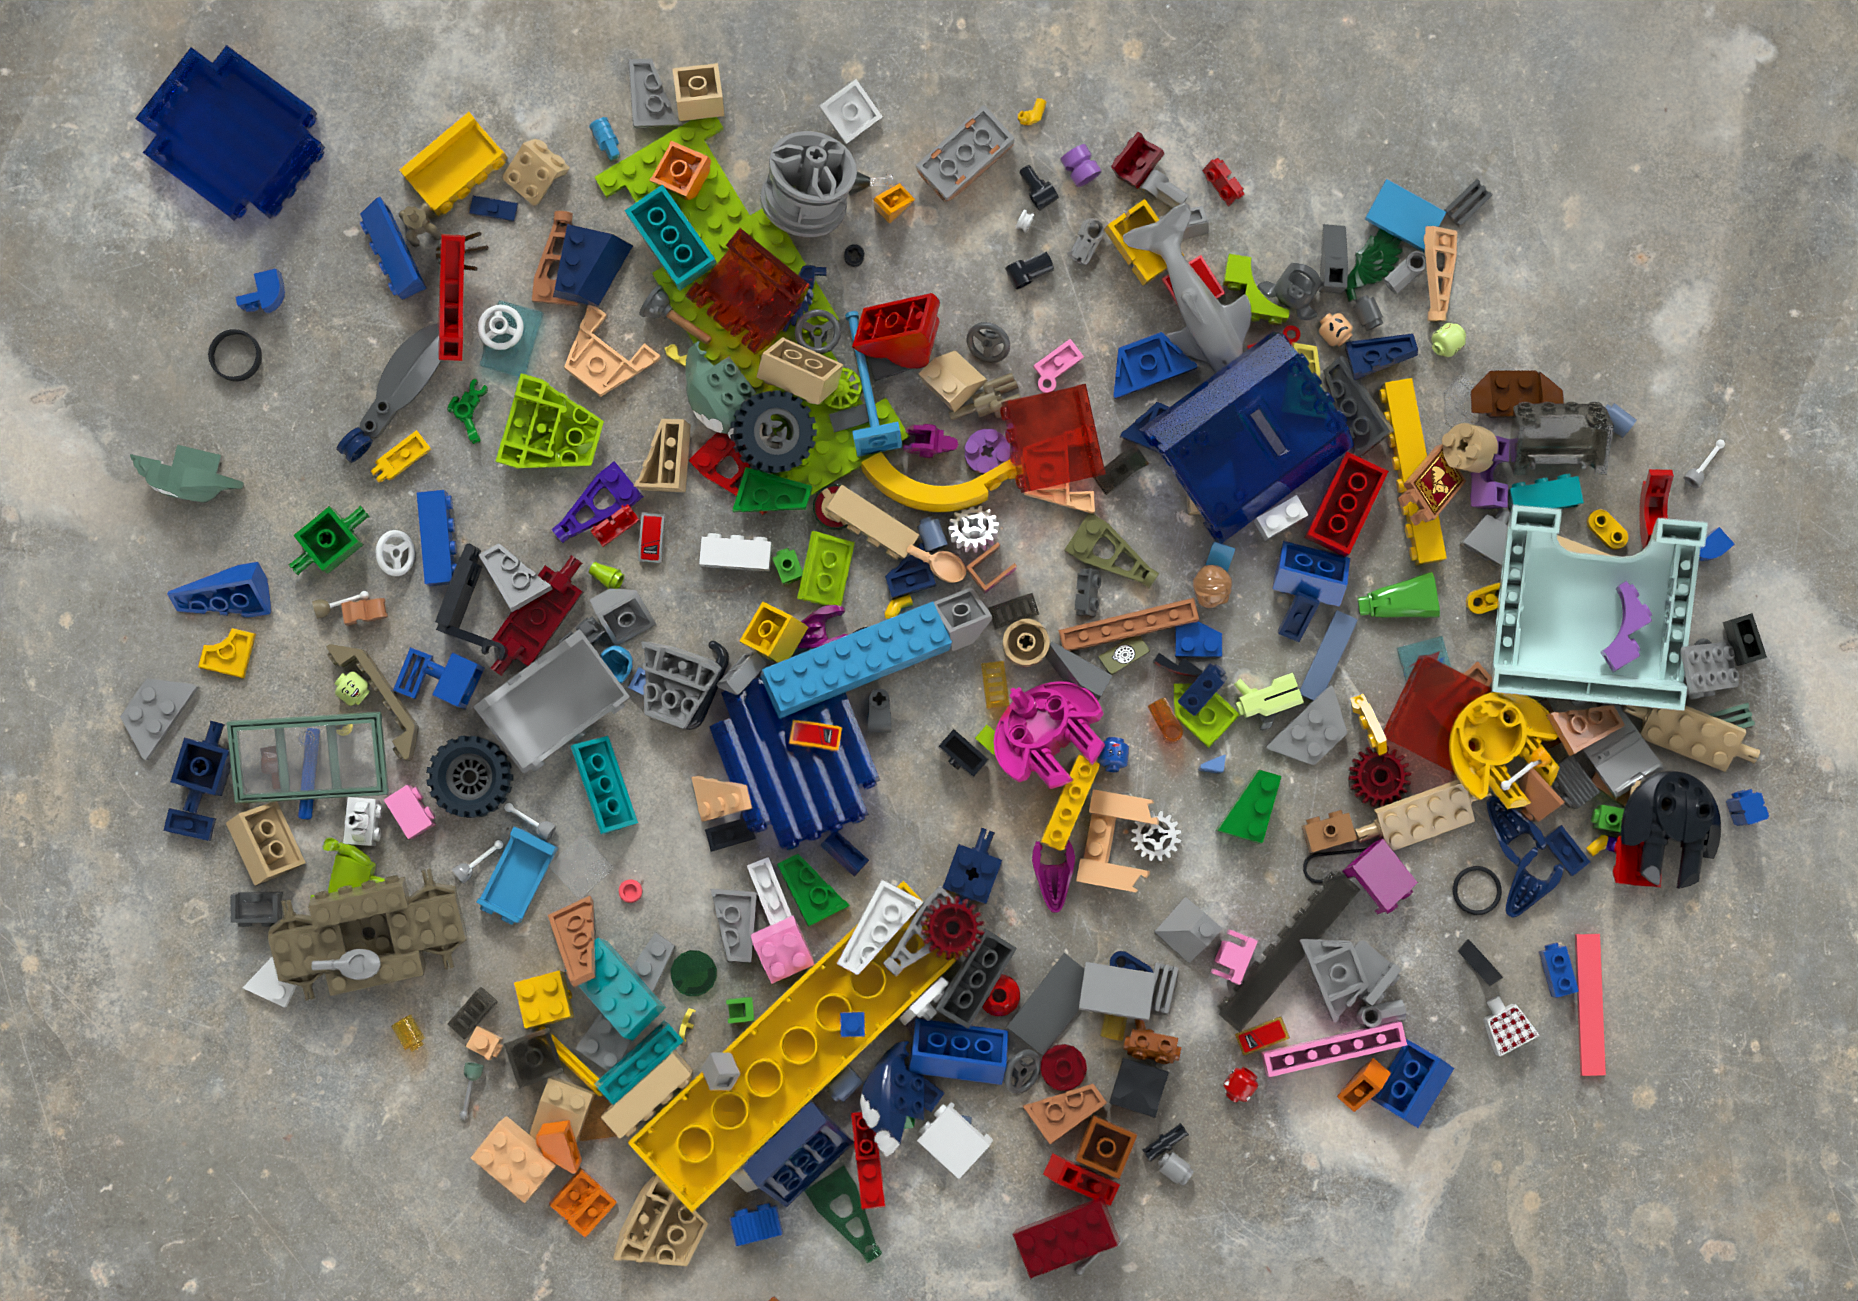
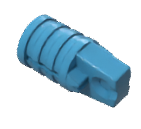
(605, 137)

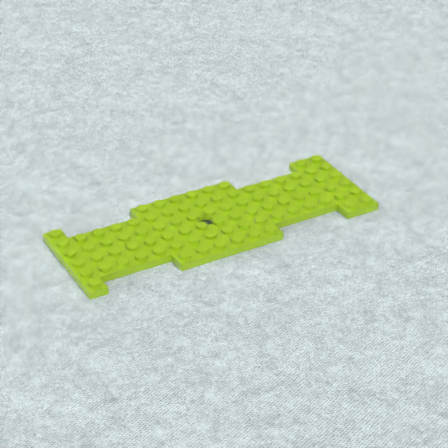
(716, 217)

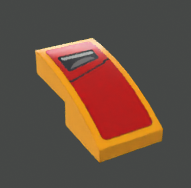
(815, 735)

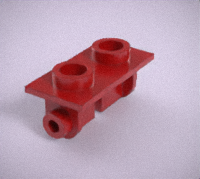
(1217, 173)
(612, 528)

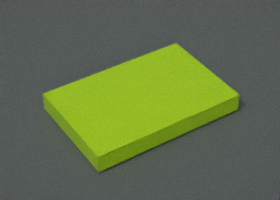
(825, 569)

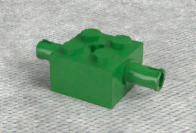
(313, 540)

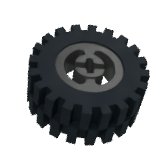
(757, 412)

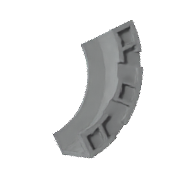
(551, 702)

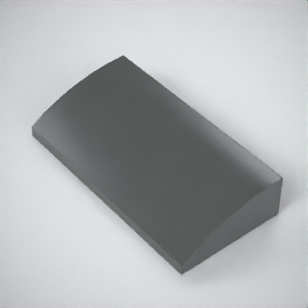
(1050, 1005)

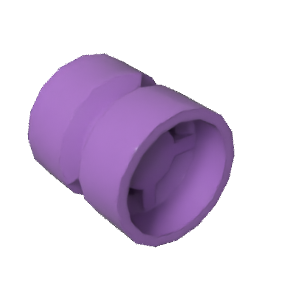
(1081, 166)

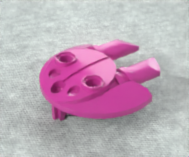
(1040, 725)

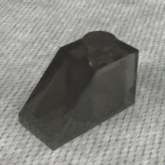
(1121, 469)

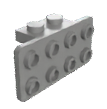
(1709, 668)

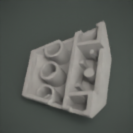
(675, 682)

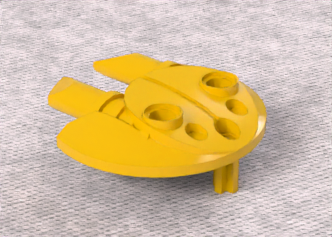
(1499, 743)

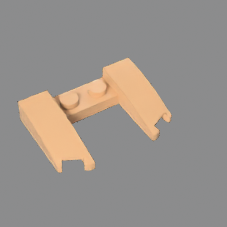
(1094, 866)

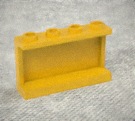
(453, 164)
(1069, 803)

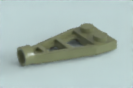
(1086, 538)

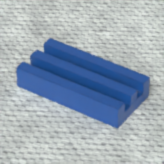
(403, 672)

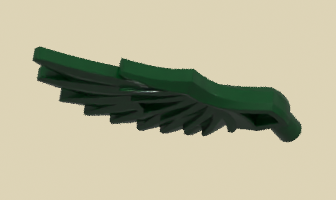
(1373, 262)

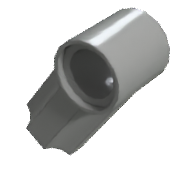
(1158, 187)
(1405, 273)
(1383, 1013)

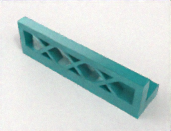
(638, 1062)

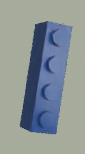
(436, 536)

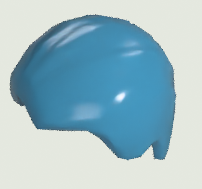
(618, 661)

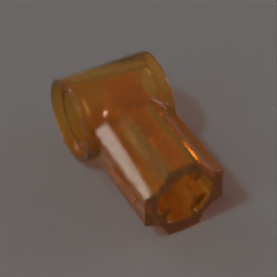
(1165, 718)

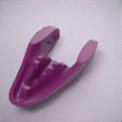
(816, 621)
(1054, 879)

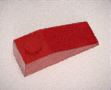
(1080, 1179)

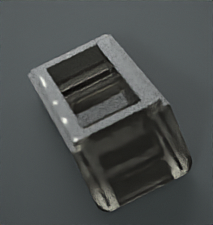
(1019, 600)
(479, 995)

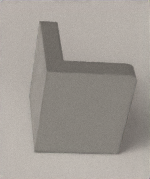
(720, 1071)

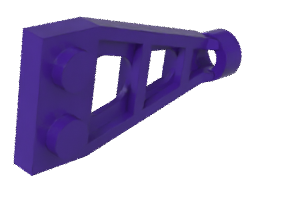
(620, 487)

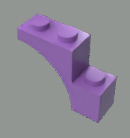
(1634, 617)

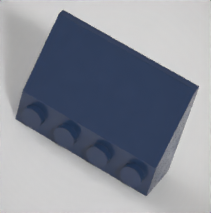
(797, 1154)

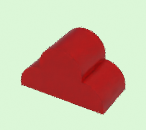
(900, 330)

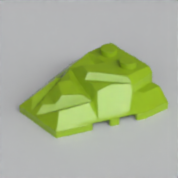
(547, 429)

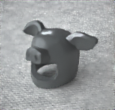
(1295, 289)

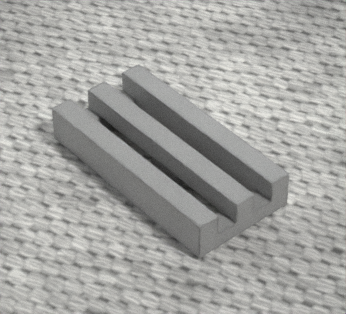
(1156, 1007)

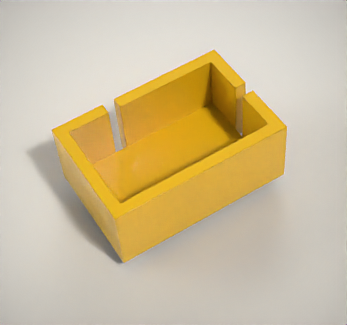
(1146, 263)

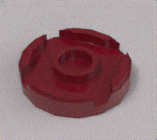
(1063, 1067)

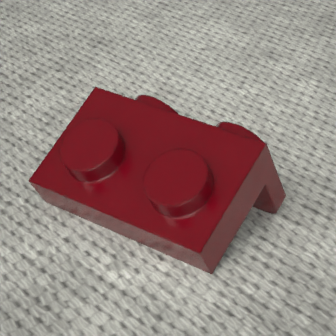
(1137, 160)

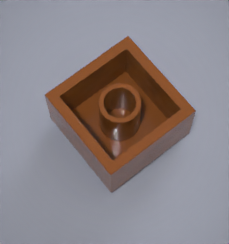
(1105, 1146)

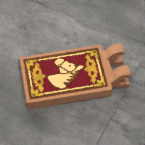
(1431, 486)

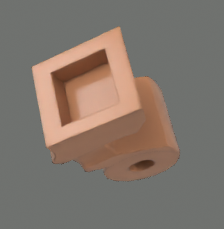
(363, 610)

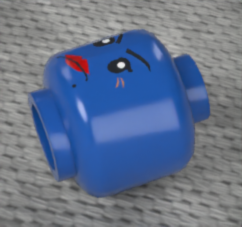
(1114, 754)

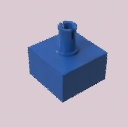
(456, 680)

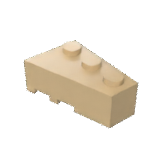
(668, 458)

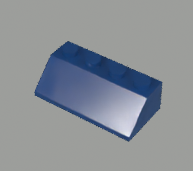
(392, 249)
(959, 1052)

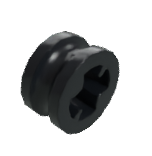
(847, 258)

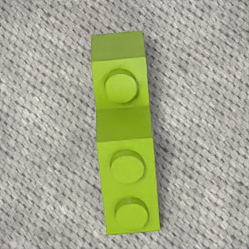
(1238, 276)

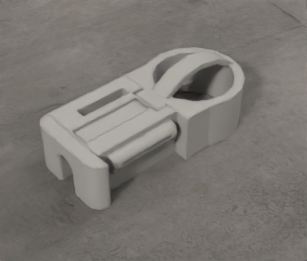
(1085, 245)

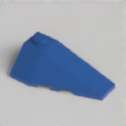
(233, 590)

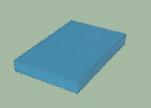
(1403, 214)

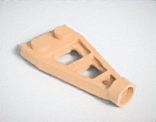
(1442, 241)

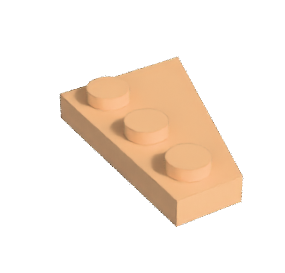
(719, 798)

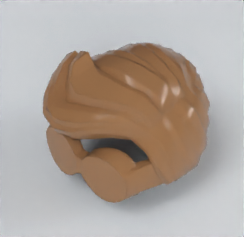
(1212, 586)

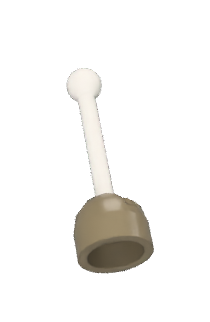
(322, 607)

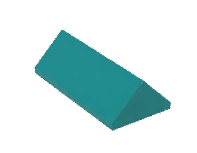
(604, 785)

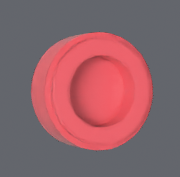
(630, 891)

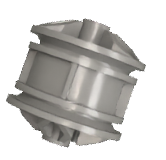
(808, 184)

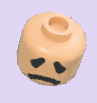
(1335, 329)

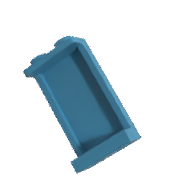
(517, 876)

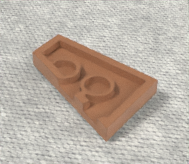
(1584, 727)
(1064, 1111)

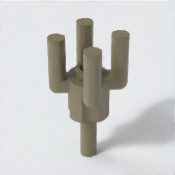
(418, 223)
(990, 399)

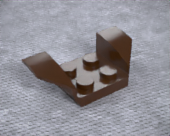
(1502, 390)

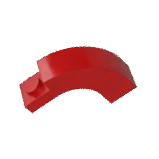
(1654, 501)

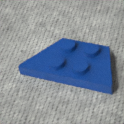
(1149, 363)

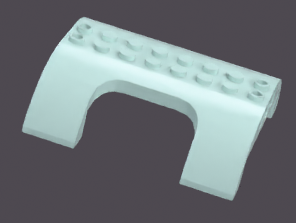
(1565, 610)

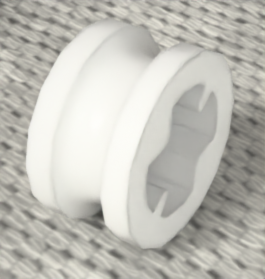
(1025, 221)

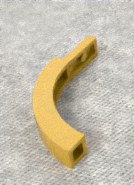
(931, 497)

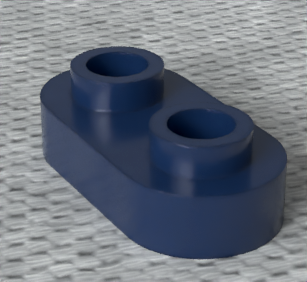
(1130, 962)

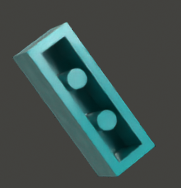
(1554, 494)

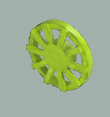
(844, 390)

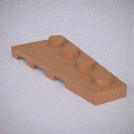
(575, 938)

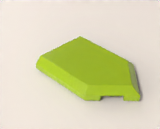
(1209, 721)

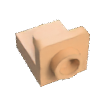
(485, 1043)

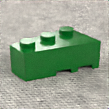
(1252, 809)

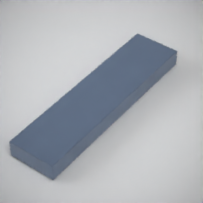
(1328, 655)

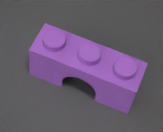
(1484, 490)

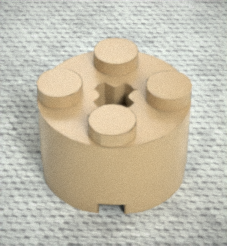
(1469, 447)
(1018, 632)

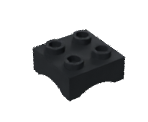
(1139, 1087)

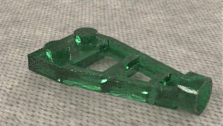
(832, 1187)

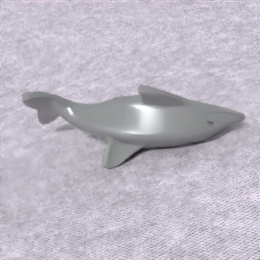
(1212, 329)

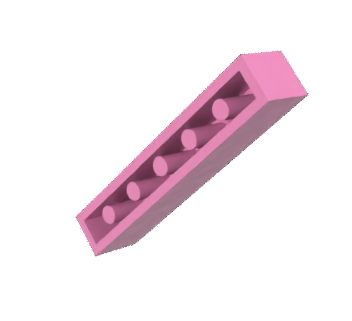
(1333, 1048)

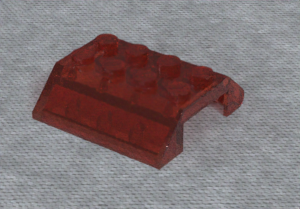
(750, 292)

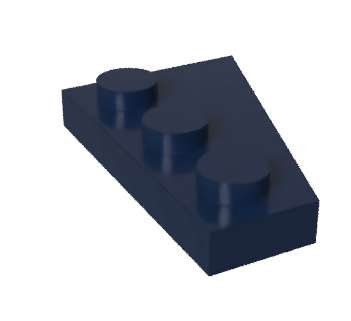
(1379, 353)

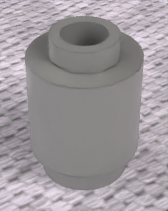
(1175, 1168)

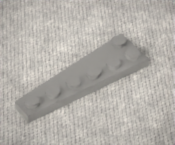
(602, 1041)

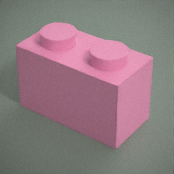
(410, 811)

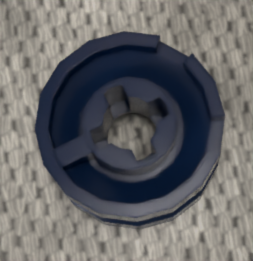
(354, 444)

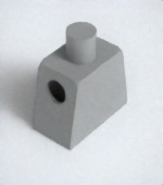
(1488, 538)

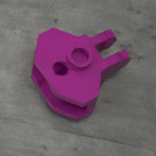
(929, 441)

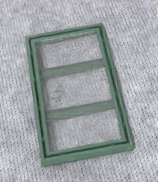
(307, 757)

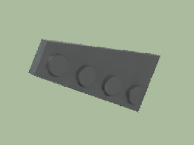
(1363, 415)

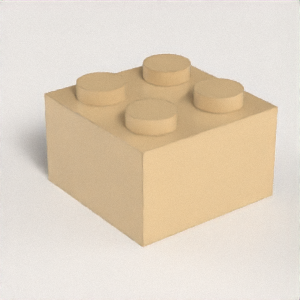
(698, 92)

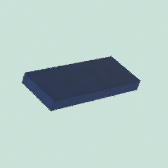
(493, 208)

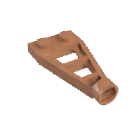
(543, 286)

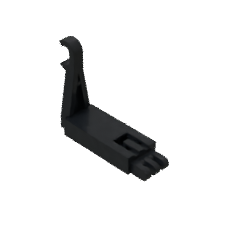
(457, 601)

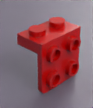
(1628, 865)

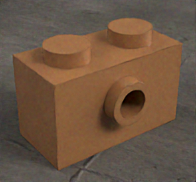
(1328, 832)

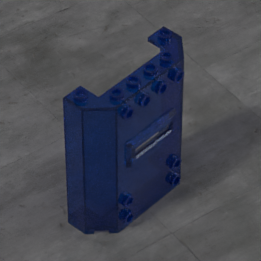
(1223, 452)

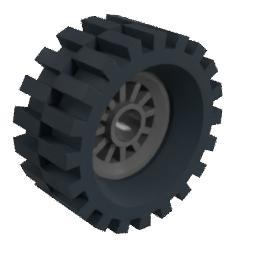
(443, 776)

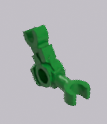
(465, 408)

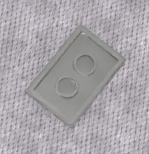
(1117, 991)

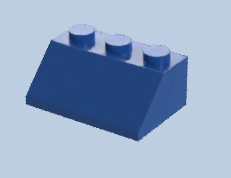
(1311, 573)
(1413, 1083)

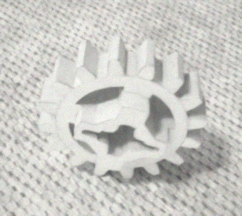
(973, 529)
(1157, 847)

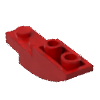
(868, 1164)

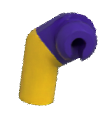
(1602, 842)

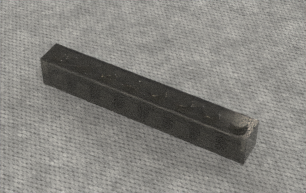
(1287, 952)

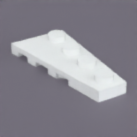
(879, 923)

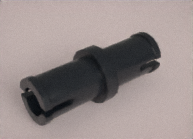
(1165, 1142)

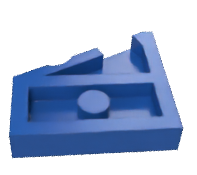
(1197, 641)

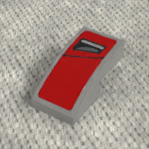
(651, 537)

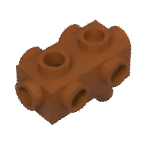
(1150, 1045)

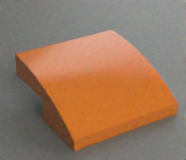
(582, 1202)

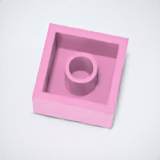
(782, 949)

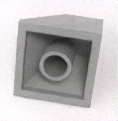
(622, 614)
(963, 617)
(1188, 930)

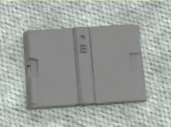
(1623, 757)

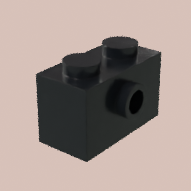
(962, 753)

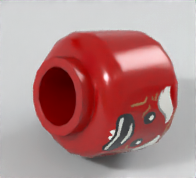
(1241, 1084)

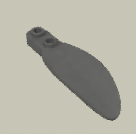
(403, 378)

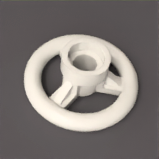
(498, 318)
(392, 553)

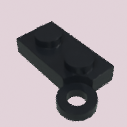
(729, 834)

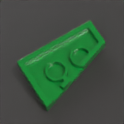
(770, 493)
(810, 892)

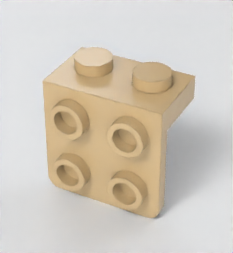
(534, 170)

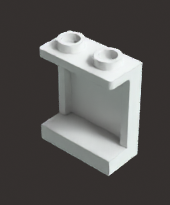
(953, 1140)

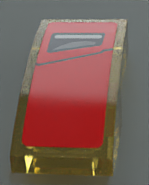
(1262, 1035)

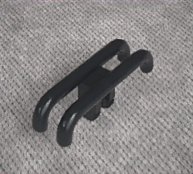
(722, 660)

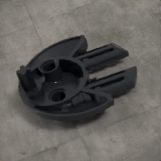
(1672, 809)

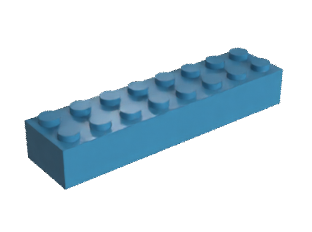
(856, 659)

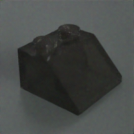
(533, 1057)

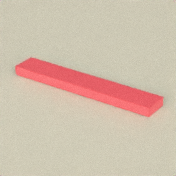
(1590, 1004)

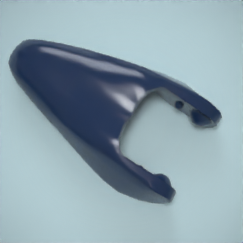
(1509, 825)
(1527, 888)

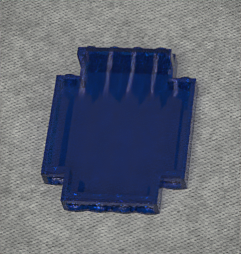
(231, 133)
(789, 784)

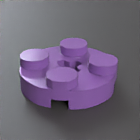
(991, 439)

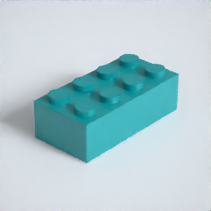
(671, 237)
(620, 992)

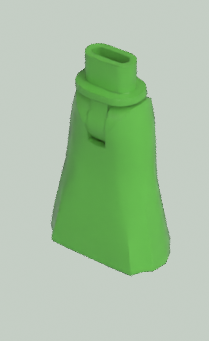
(1404, 599)

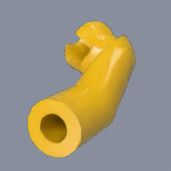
(1032, 116)
(895, 605)

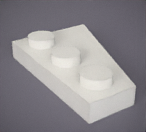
(266, 985)

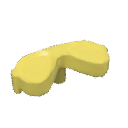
(672, 353)
(685, 1023)

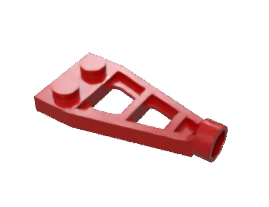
(712, 454)

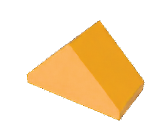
(893, 202)

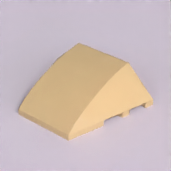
(659, 1228)

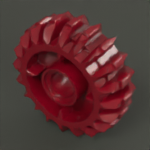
(1369, 786)
(937, 928)

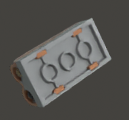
(965, 154)

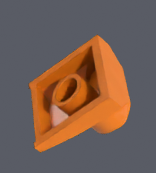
(682, 171)

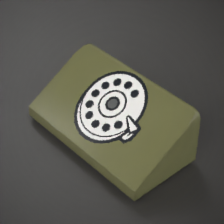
(1123, 654)

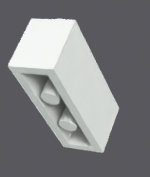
(735, 553)

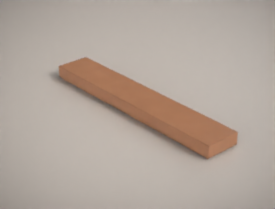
(1129, 625)

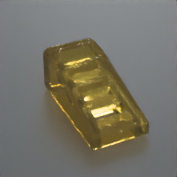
(997, 703)

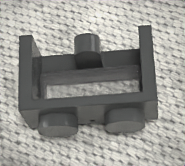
(256, 908)

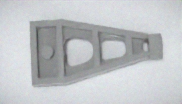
(914, 928)

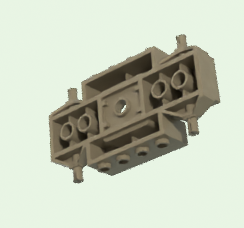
(402, 926)

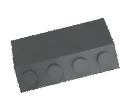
(976, 979)

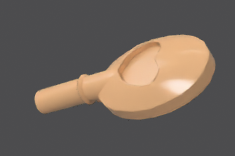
(942, 563)

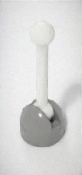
(1695, 476)
(544, 829)
(464, 871)

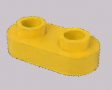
(1607, 530)
(1487, 599)

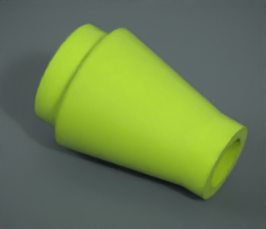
(608, 576)

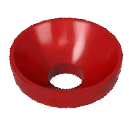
(1011, 1001)

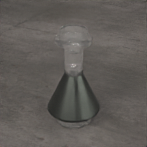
(863, 182)

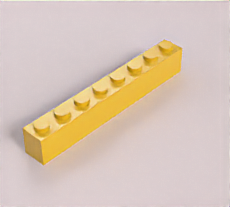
(1409, 453)

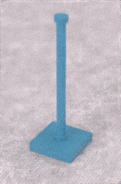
(877, 437)

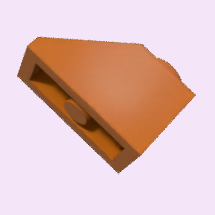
(1364, 1085)
(559, 1145)

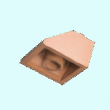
(1540, 794)

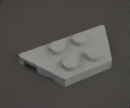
(155, 712)
(1313, 730)
(1335, 972)

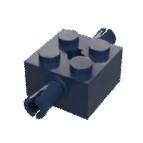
(200, 781)
(985, 865)

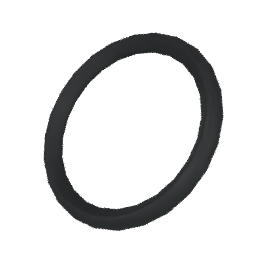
(1463, 907)

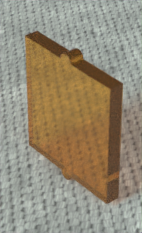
(594, 1125)

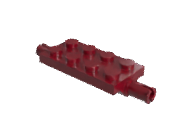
(533, 625)

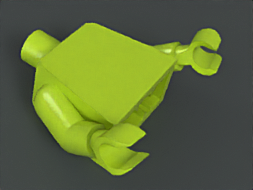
(350, 866)

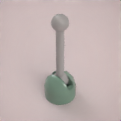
(472, 1072)

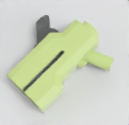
(1268, 701)

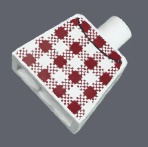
(1507, 1027)

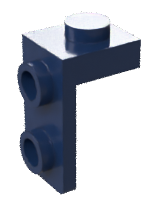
(1203, 689)

